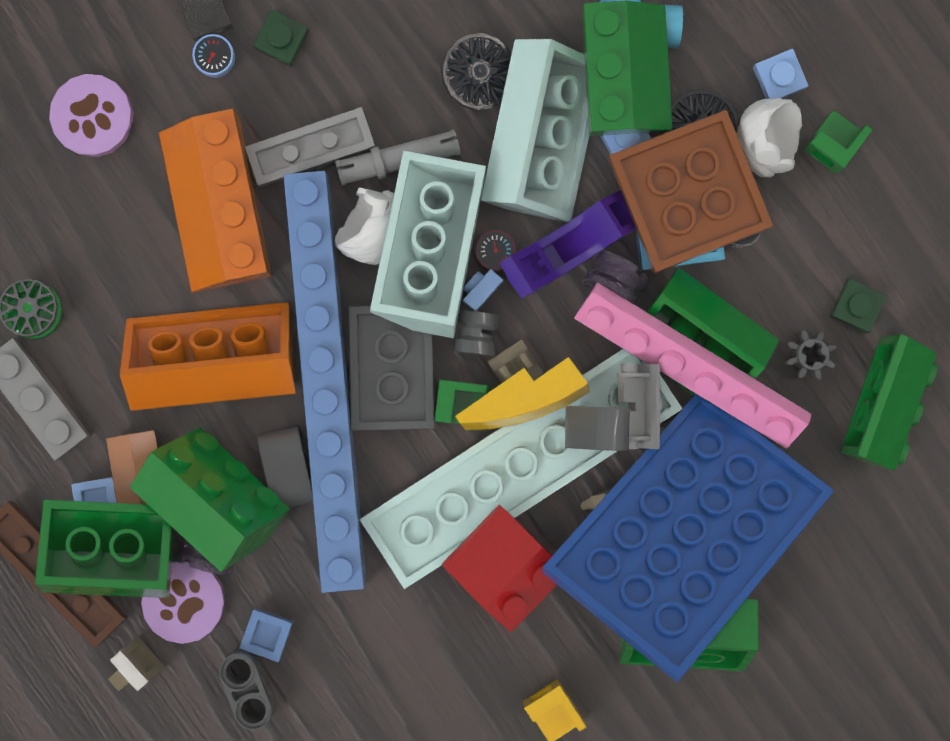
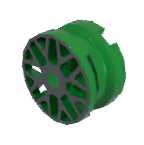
(31, 309)

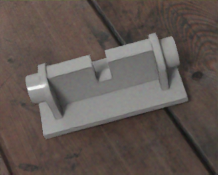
(641, 389)

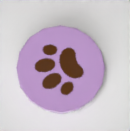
(91, 115)
(191, 610)

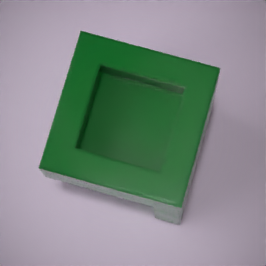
(836, 142)
(456, 397)

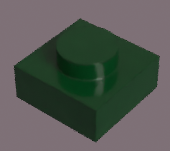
(281, 38)
(858, 305)

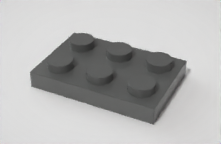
(389, 374)

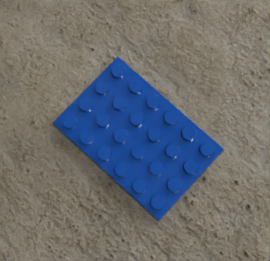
(687, 535)

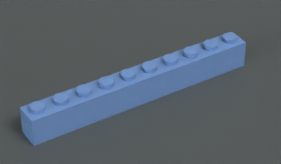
(325, 381)

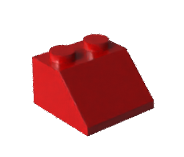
(502, 568)

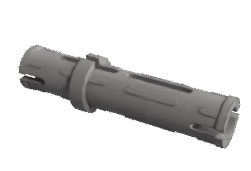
(389, 159)

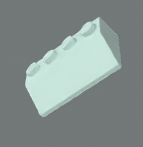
(540, 132)
(428, 243)

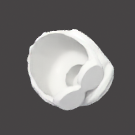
(770, 135)
(366, 227)

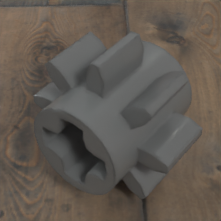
(820, 350)

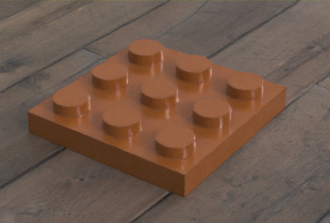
(690, 191)

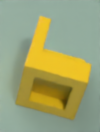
(553, 711)

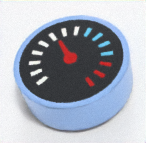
(213, 55)

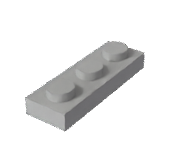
(310, 147)
(39, 401)

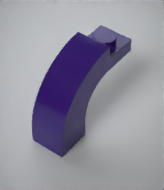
(569, 245)

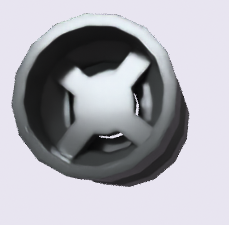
(476, 333)

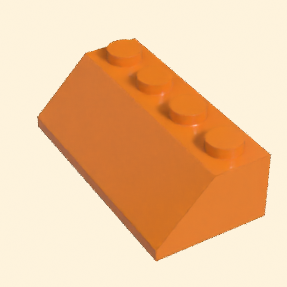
(215, 201)
(208, 356)

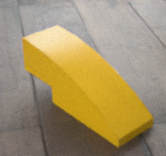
(524, 400)

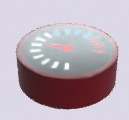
(494, 248)

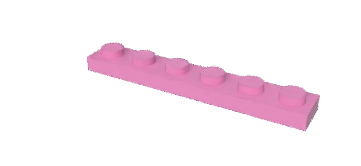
(693, 366)

